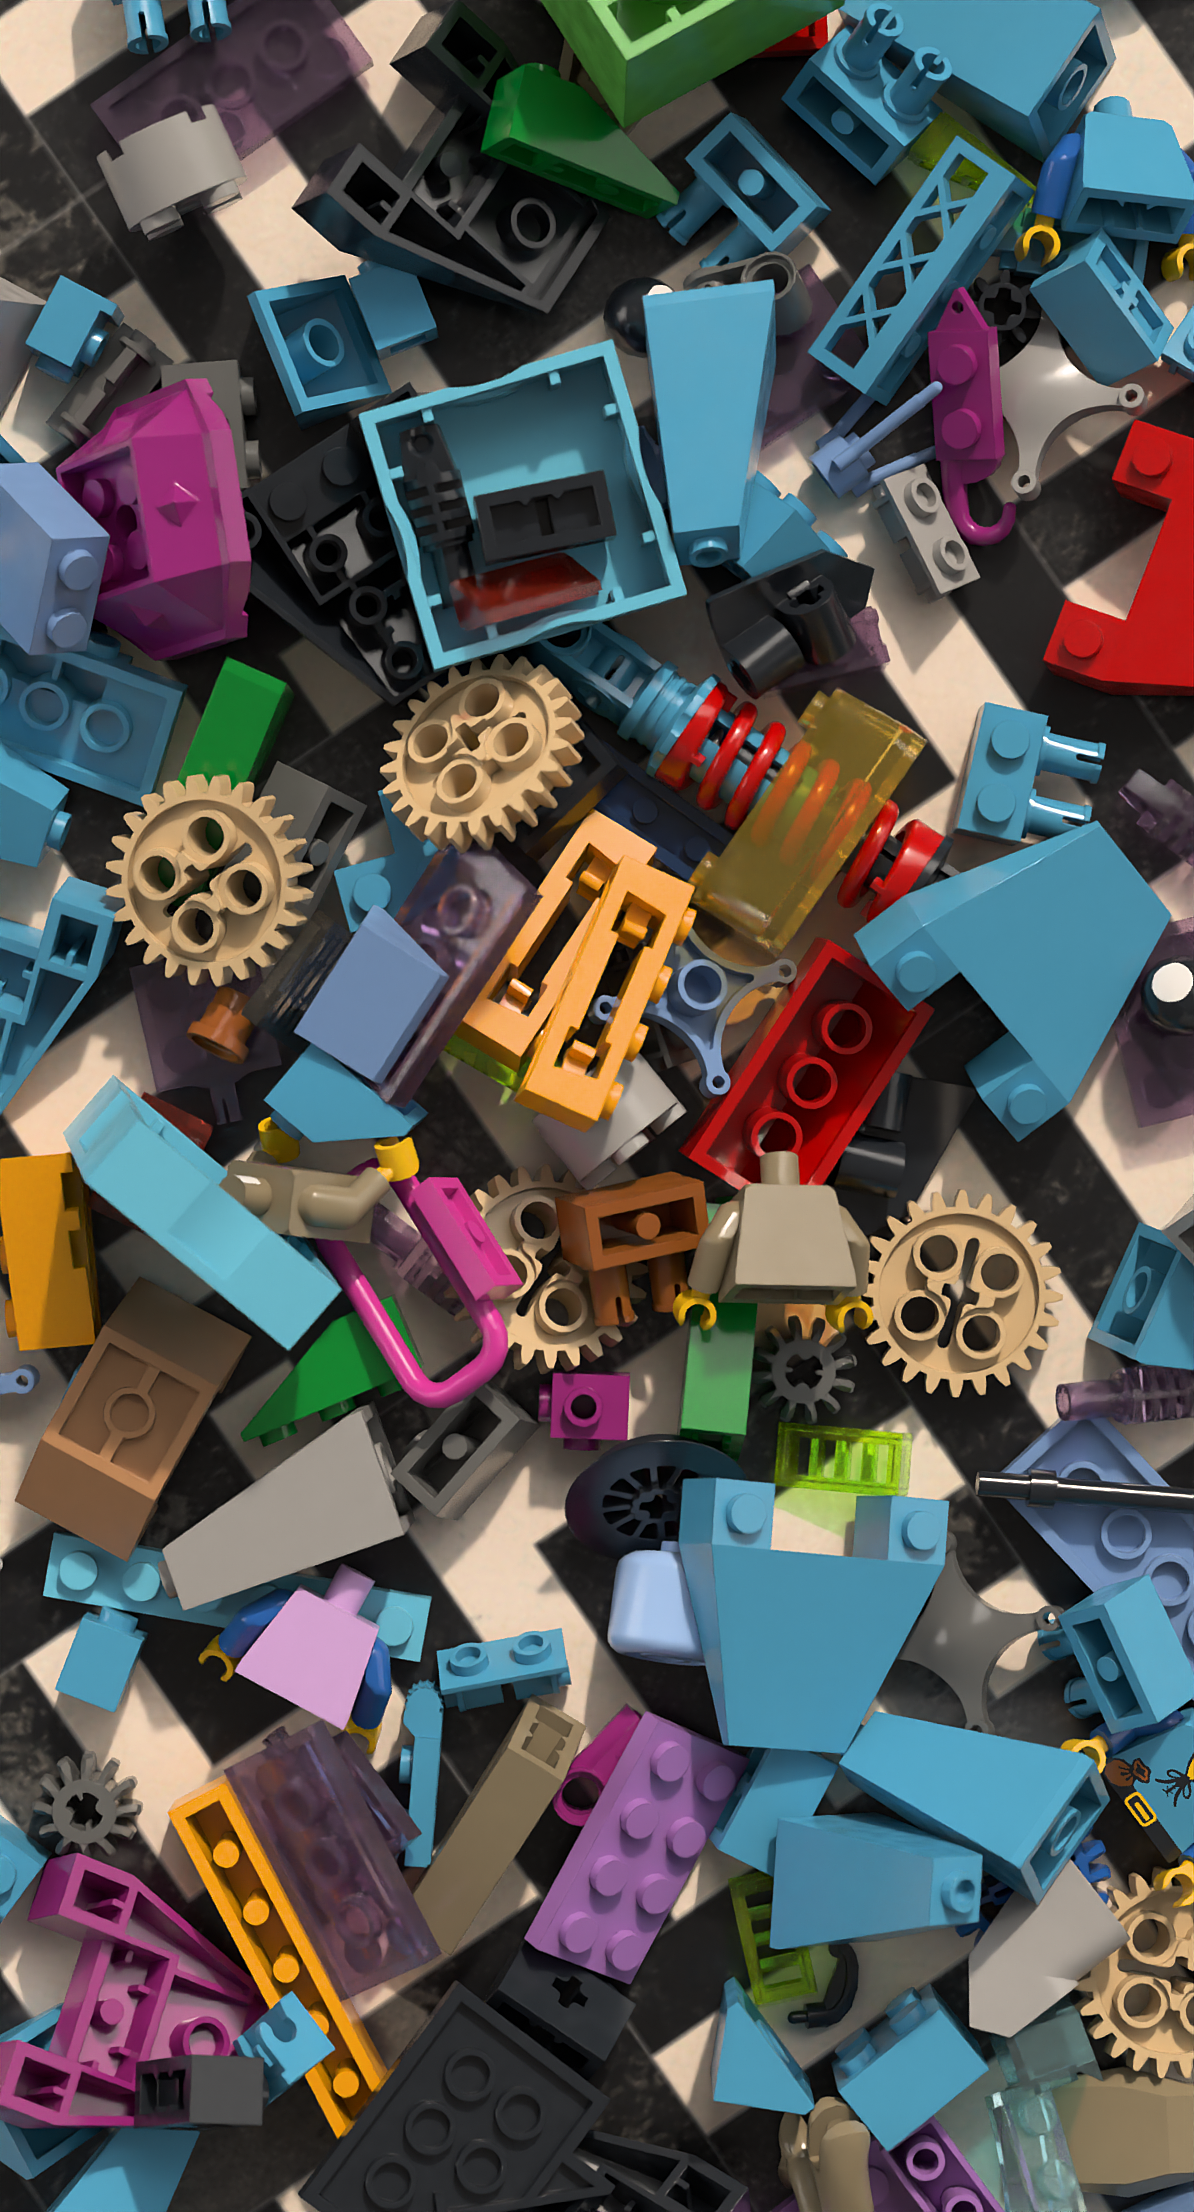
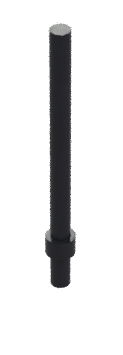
(1044, 1489)

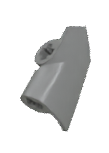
(1039, 1952)

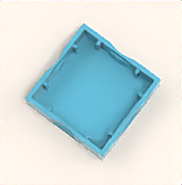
(519, 431)
(176, 1198)

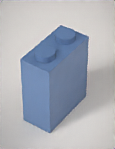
(47, 562)

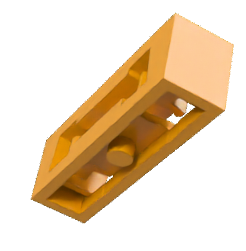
(651, 901)
(502, 1028)

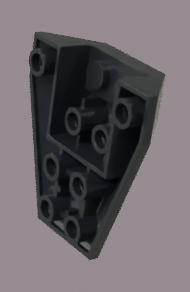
(333, 565)

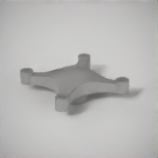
(1047, 395)

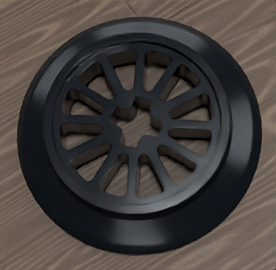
(635, 1492)

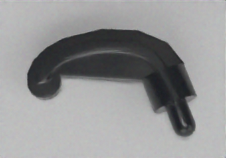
(838, 1995)

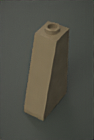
(496, 1819)

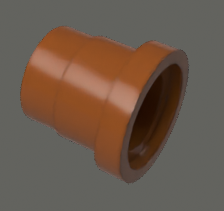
(223, 1027)

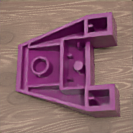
(136, 1995)

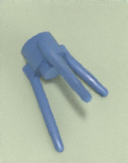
(845, 461)

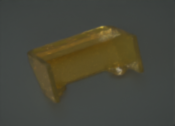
(805, 822)

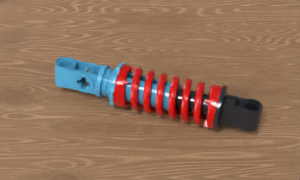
(704, 742)

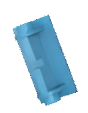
(474, 1671)

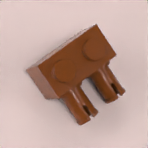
(631, 1223)

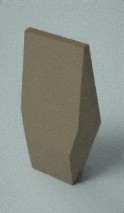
(1128, 2131)

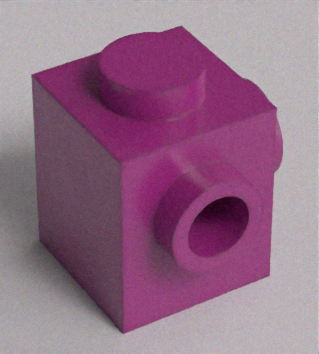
(586, 1407)

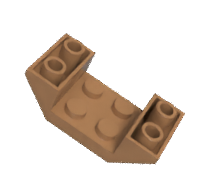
(130, 1417)

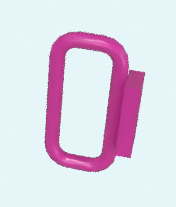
(470, 1262)

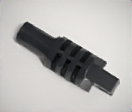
(437, 505)

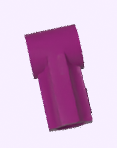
(598, 1762)

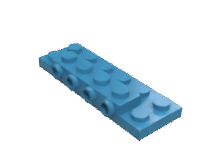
(88, 715)

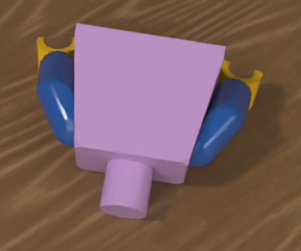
(314, 1652)

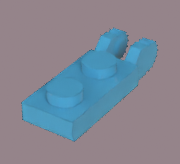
(421, 1766)

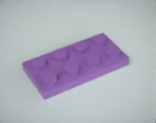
(637, 1848)

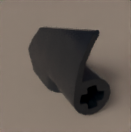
(789, 618)
(897, 1148)

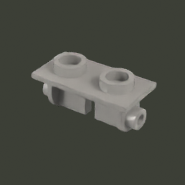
(914, 510)

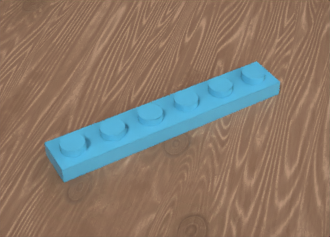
(96, 1577)

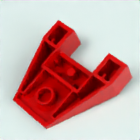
(1156, 641)

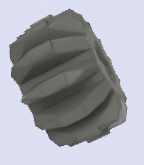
(799, 1391)
(65, 1808)

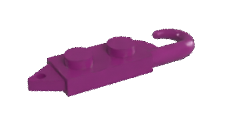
(967, 413)

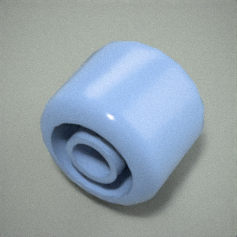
(654, 1609)

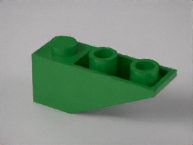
(329, 1375)

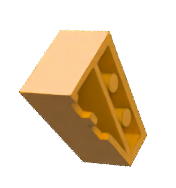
(48, 1253)

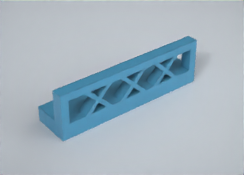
(952, 265)

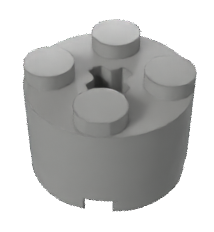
(174, 171)
(642, 1105)

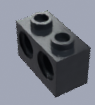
(544, 517)
(200, 2093)

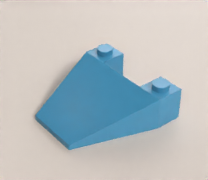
(1048, 947)
(50, 973)
(800, 1635)

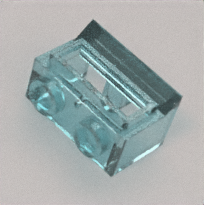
(1047, 2050)

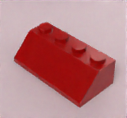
(808, 1071)

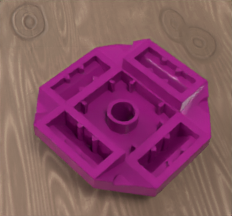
(175, 520)

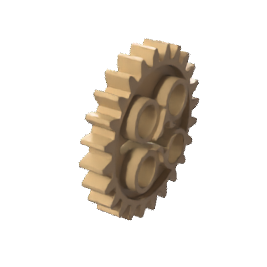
(482, 753)
(177, 832)
(568, 1282)
(1013, 1309)
(1162, 2026)

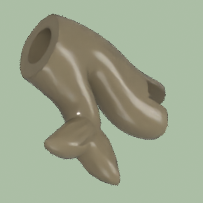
(826, 2158)

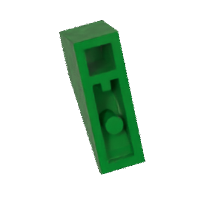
(569, 139)

